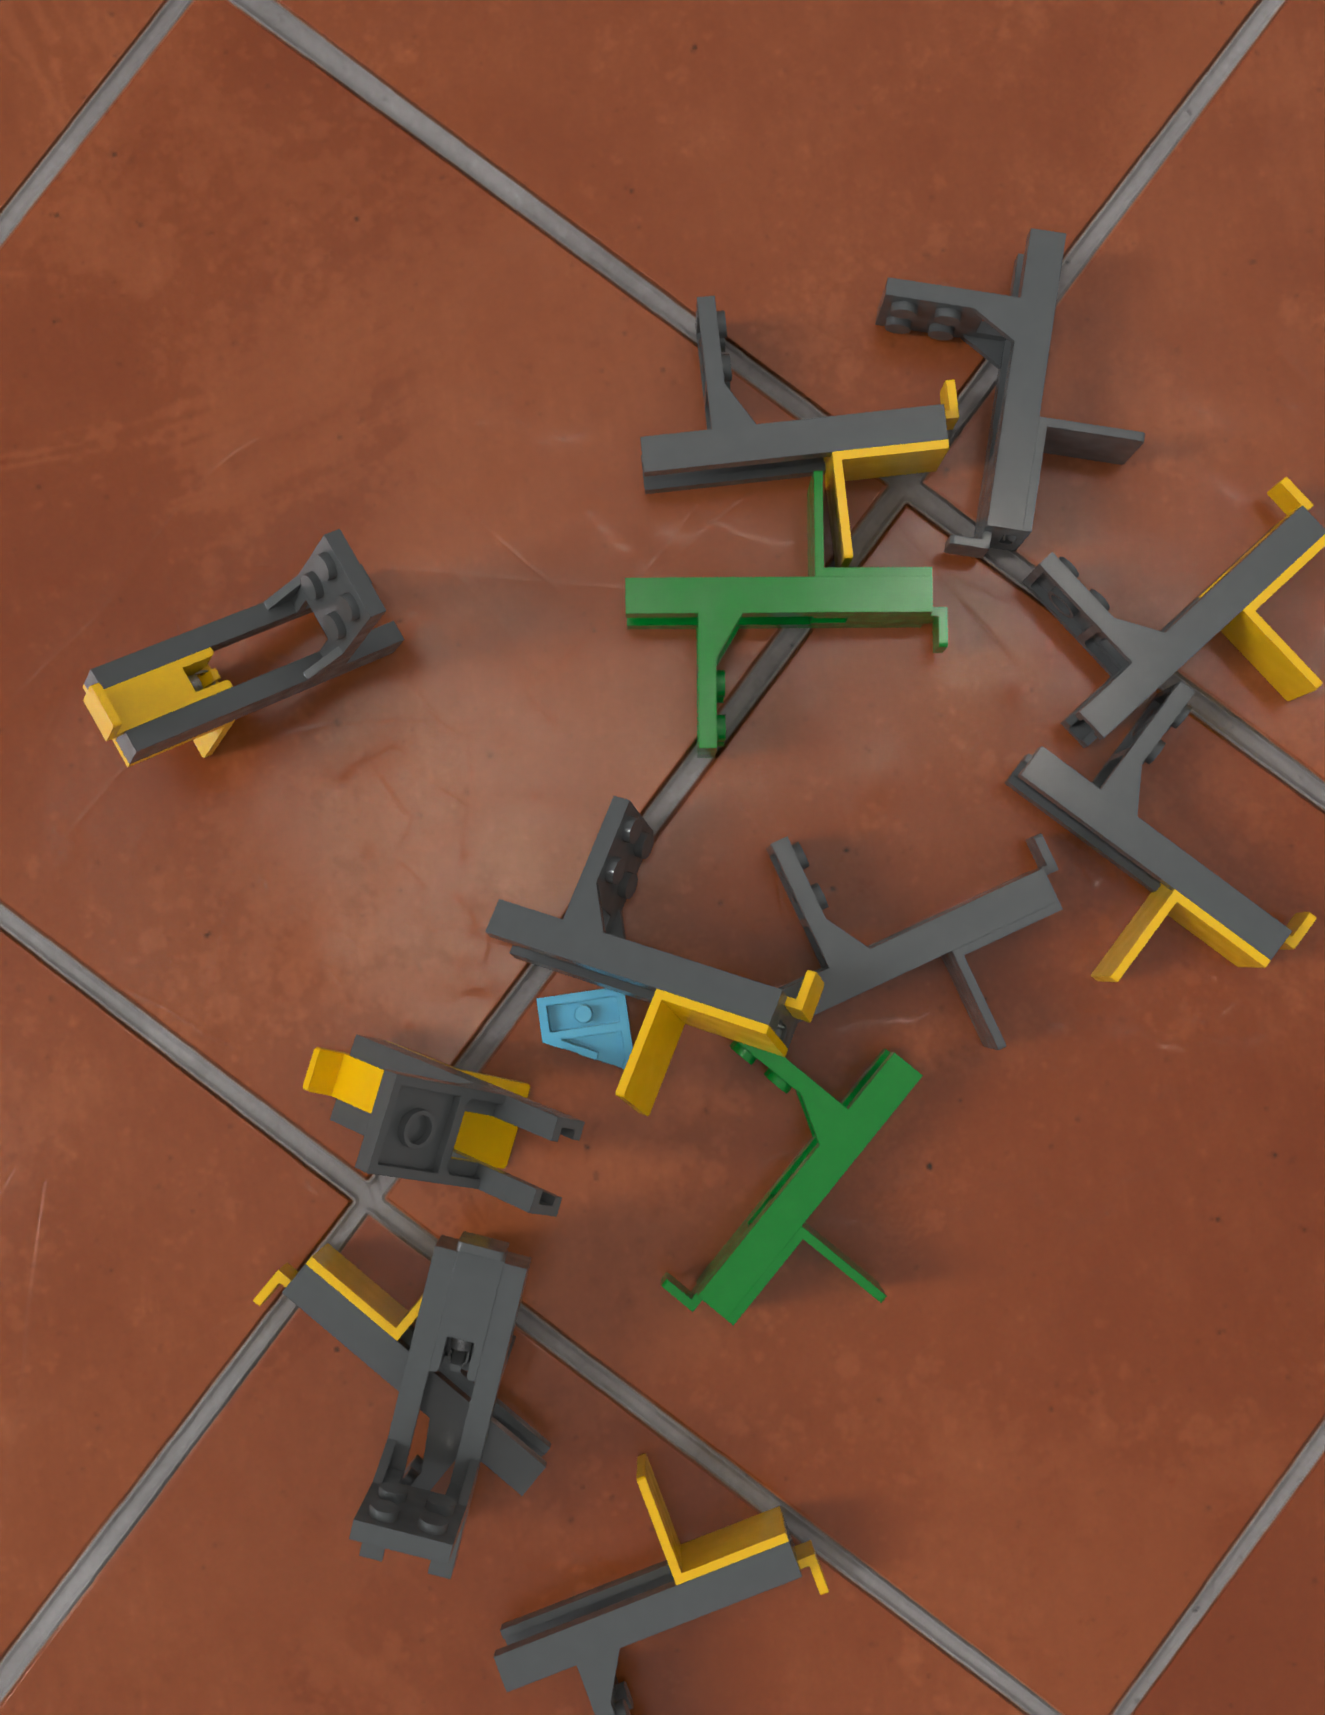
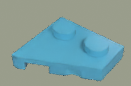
(588, 1024)

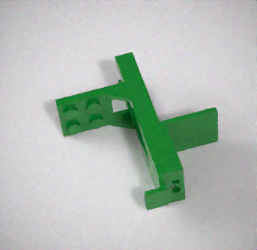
(822, 600)
(779, 1219)

